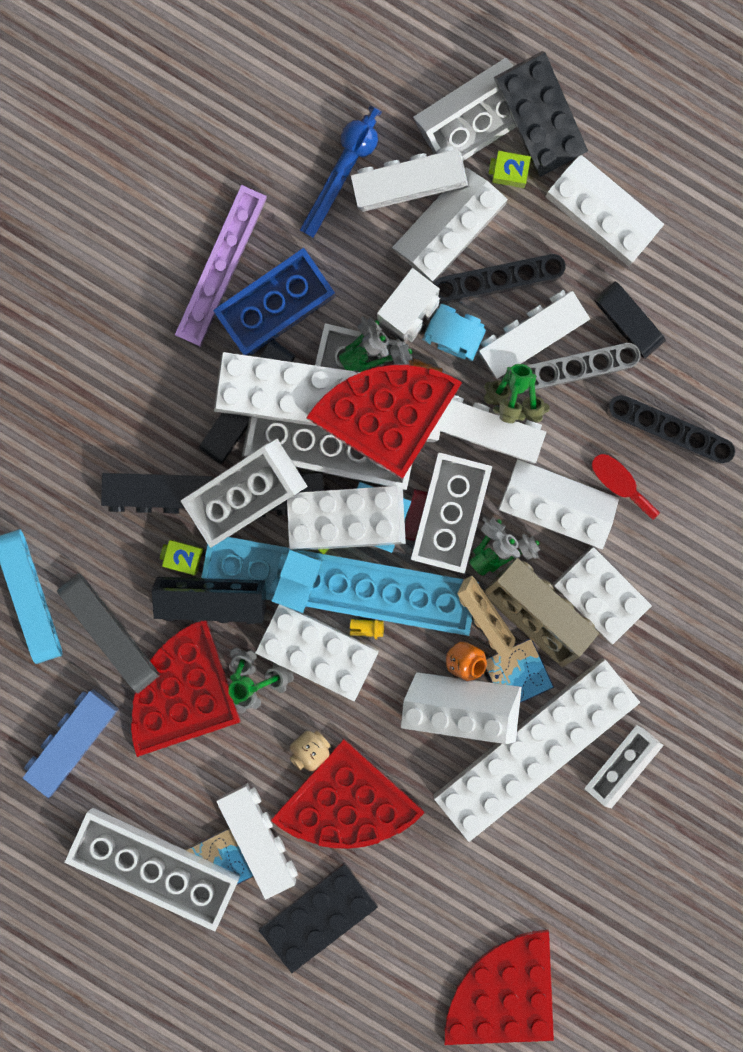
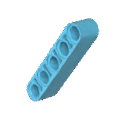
(28, 598)

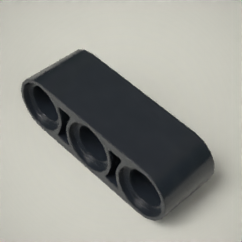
(629, 319)

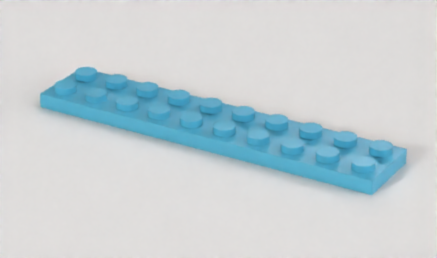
(351, 585)

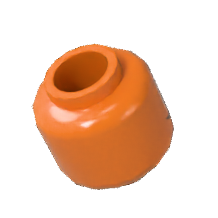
(466, 661)

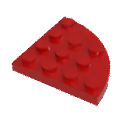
(386, 412)
(186, 697)
(347, 804)
(505, 995)

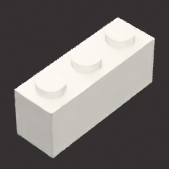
(623, 767)

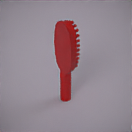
(621, 482)

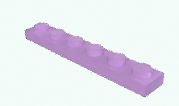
(221, 265)

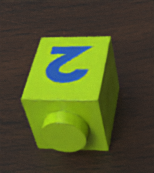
(510, 169)
(181, 557)

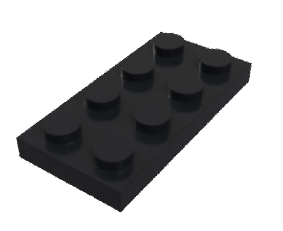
(541, 113)
(318, 918)

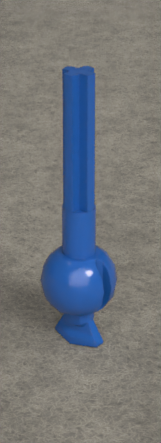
(359, 141)

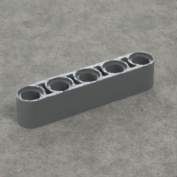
(108, 633)

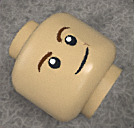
(309, 750)

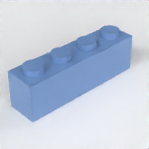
(70, 743)

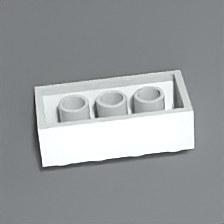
(468, 116)
(604, 210)
(449, 226)
(559, 504)
(462, 708)

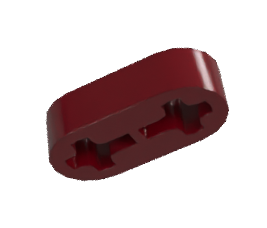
(415, 514)

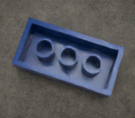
(275, 303)

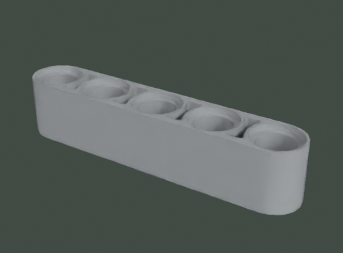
(585, 362)

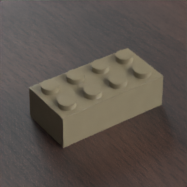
(541, 612)

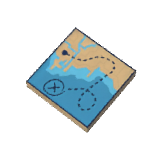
(520, 669)
(223, 851)

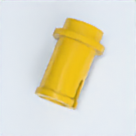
(368, 628)

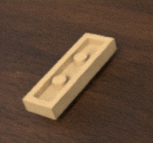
(486, 616)

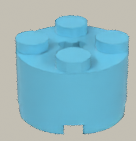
(454, 333)

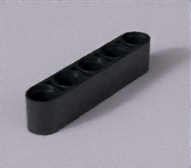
(509, 270)
(230, 427)
(684, 430)

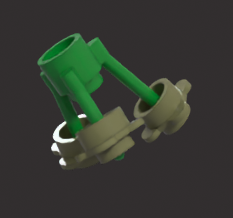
(519, 379)

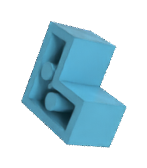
(296, 580)

